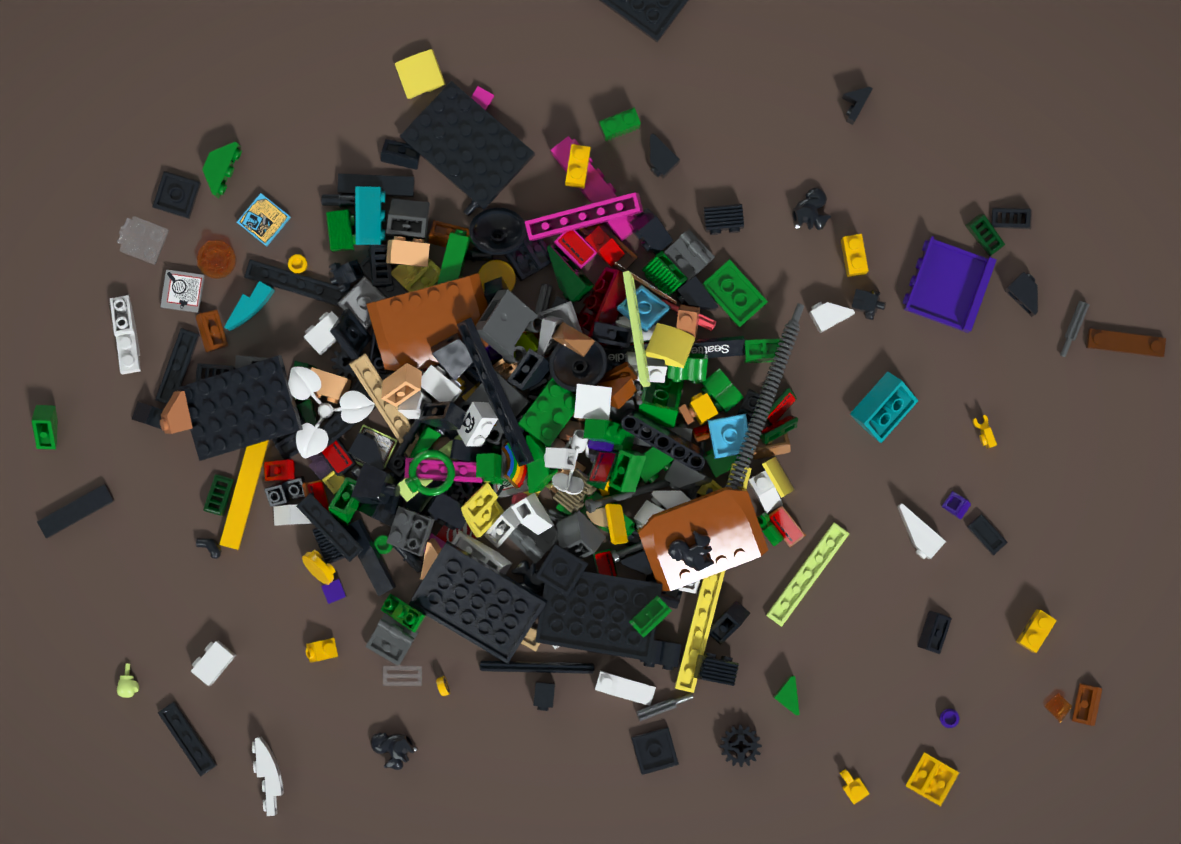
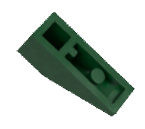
(569, 277)

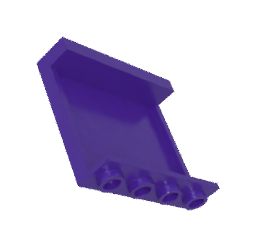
(948, 285)

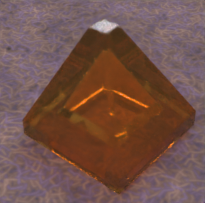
(1058, 707)

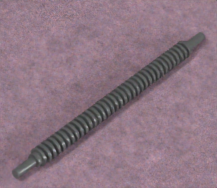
(775, 373)

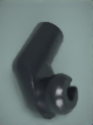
(211, 545)

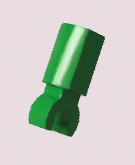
(770, 529)

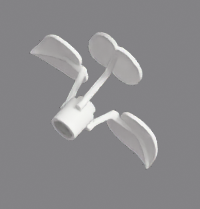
(353, 405)
(568, 483)

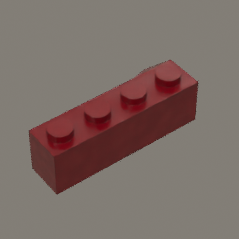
(603, 303)

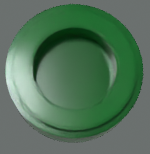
(381, 545)

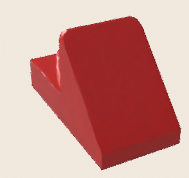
(605, 246)
(279, 470)

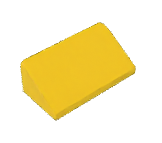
(616, 523)

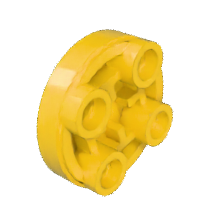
(496, 269)
(318, 568)

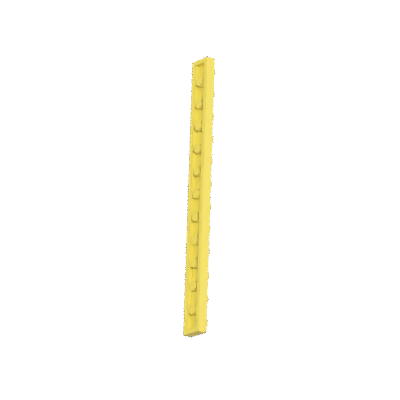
(701, 621)

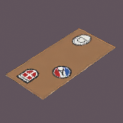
(647, 285)

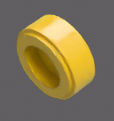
(297, 263)
(443, 686)

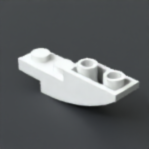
(126, 334)
(267, 767)

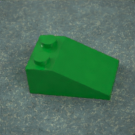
(662, 401)

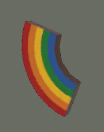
(513, 472)

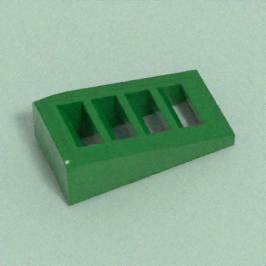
(425, 440)

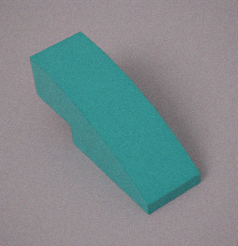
(249, 307)

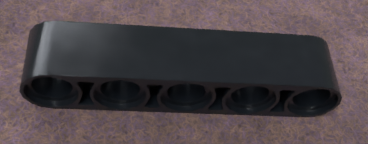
(658, 431)

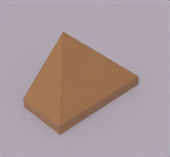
(573, 339)

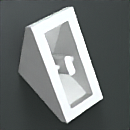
(289, 515)

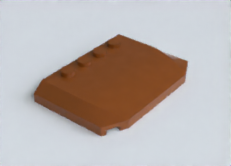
(419, 319)
(723, 516)

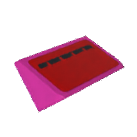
(575, 248)

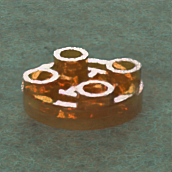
(216, 259)

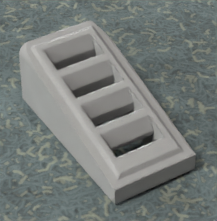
(548, 328)

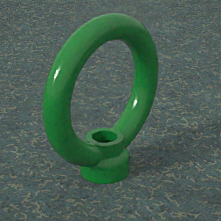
(414, 483)

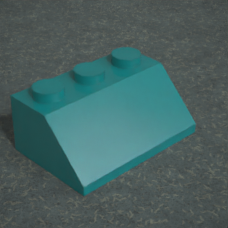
(369, 215)
(884, 407)

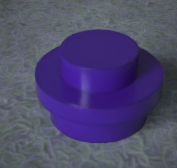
(949, 718)

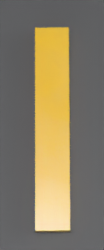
(243, 495)

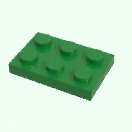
(734, 293)
(549, 413)

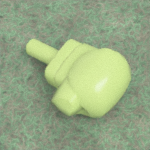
(126, 685)

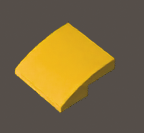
(932, 779)

